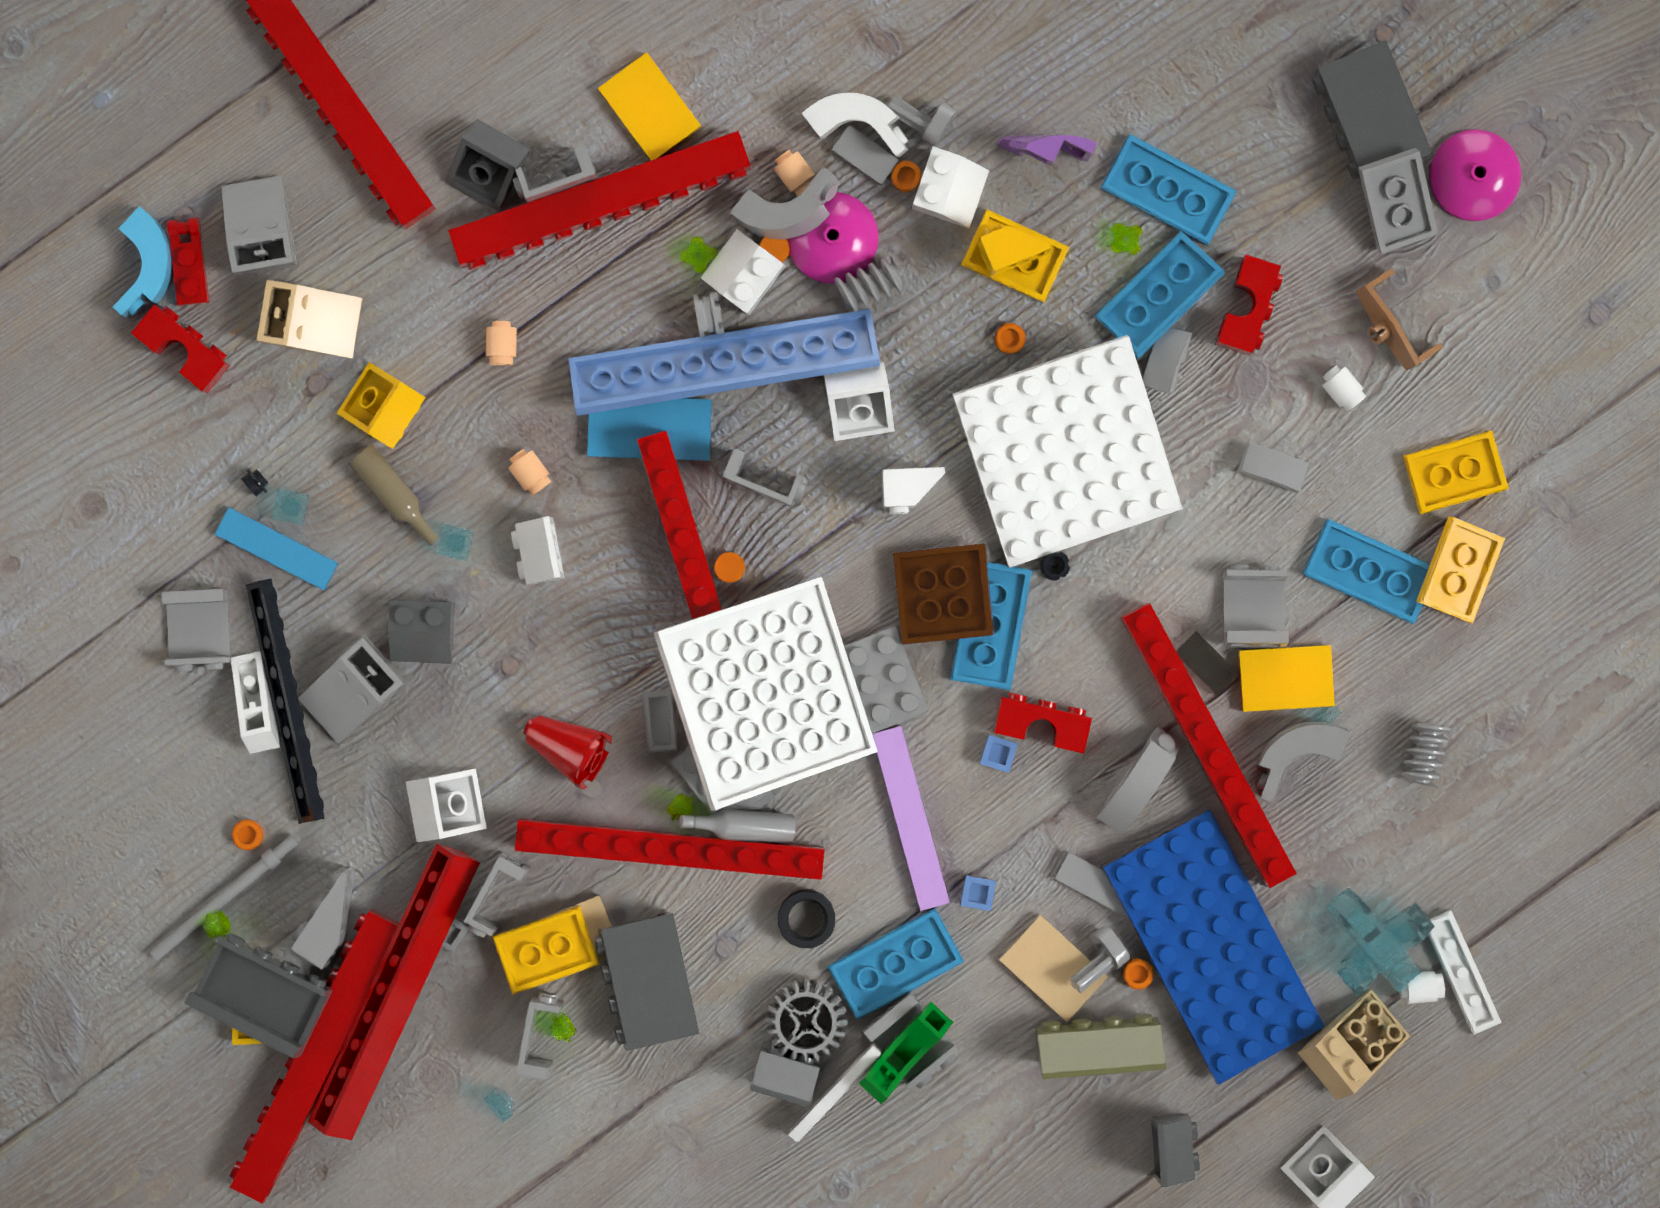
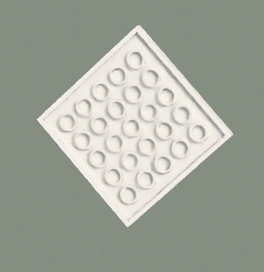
(1067, 451)
(765, 693)

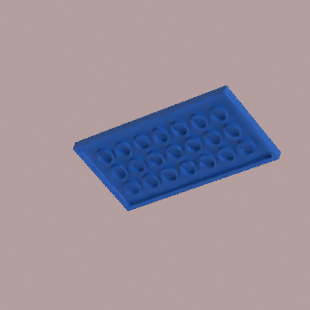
(1213, 946)

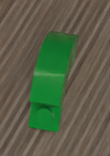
(905, 1051)

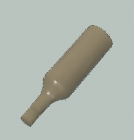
(391, 490)

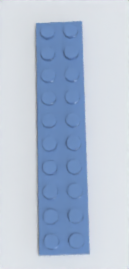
(723, 362)

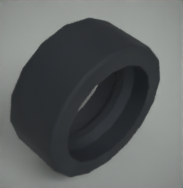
(790, 935)

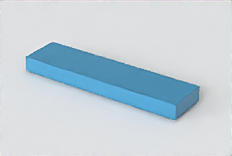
(276, 548)

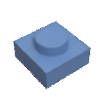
(998, 753)
(978, 893)

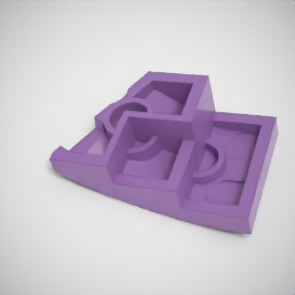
(1047, 146)

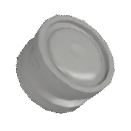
(709, 314)

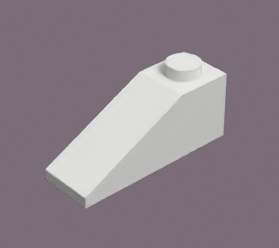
(254, 703)

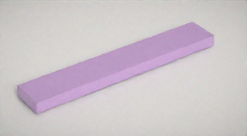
(910, 818)

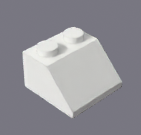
(950, 187)
(743, 272)
(859, 403)
(906, 487)
(538, 551)
(446, 805)
(1327, 1171)

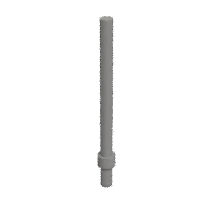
(270, 859)

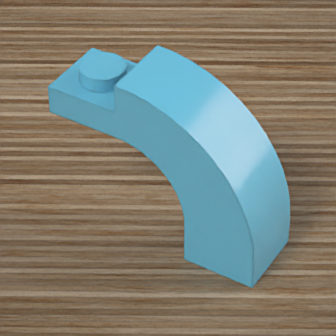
(156, 262)

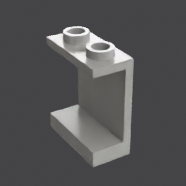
(588, 174)
(732, 472)
(1254, 607)
(197, 628)
(508, 865)
(892, 1021)
(531, 1066)

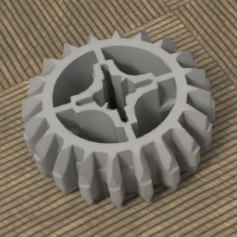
(822, 999)

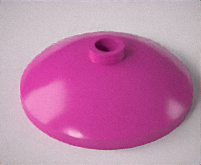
(1456, 184)
(854, 248)

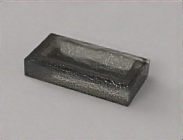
(1207, 663)

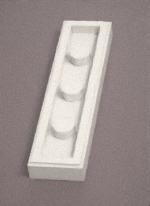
(1462, 973)
(835, 1092)

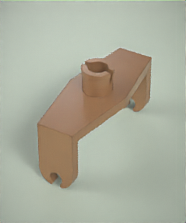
(1388, 327)

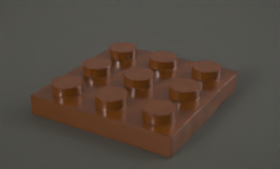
(943, 594)

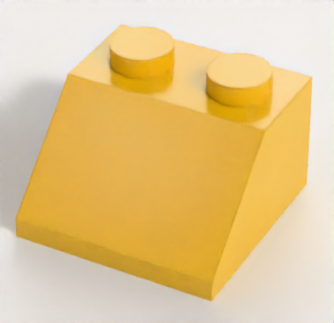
(1009, 248)
(381, 405)

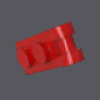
(188, 262)

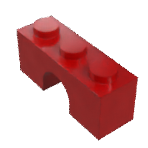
(1259, 280)
(203, 365)
(1070, 727)

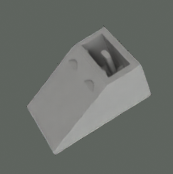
(258, 226)
(352, 689)
(328, 928)

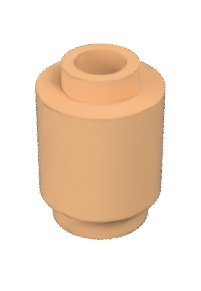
(794, 172)
(501, 343)
(529, 471)

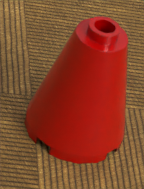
(568, 747)

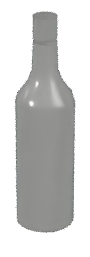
(745, 825)

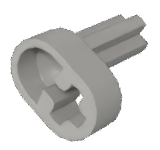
(931, 128)
(1111, 955)

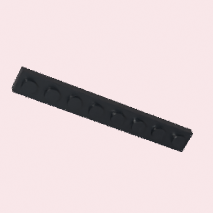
(285, 701)

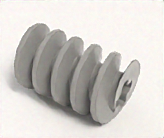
(869, 284)
(1425, 753)

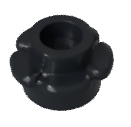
(255, 482)
(1062, 569)

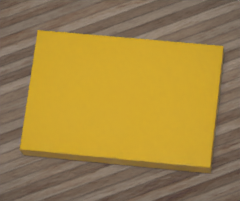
(649, 107)
(1030, 279)
(1455, 472)
(1460, 569)
(1286, 678)
(546, 950)

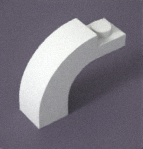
(842, 108)

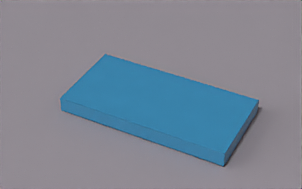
(1168, 189)
(1160, 293)
(686, 421)
(1367, 570)
(992, 659)
(895, 963)

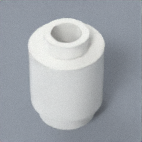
(1343, 387)
(1424, 988)

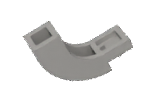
(788, 218)
(1295, 741)
(1141, 781)

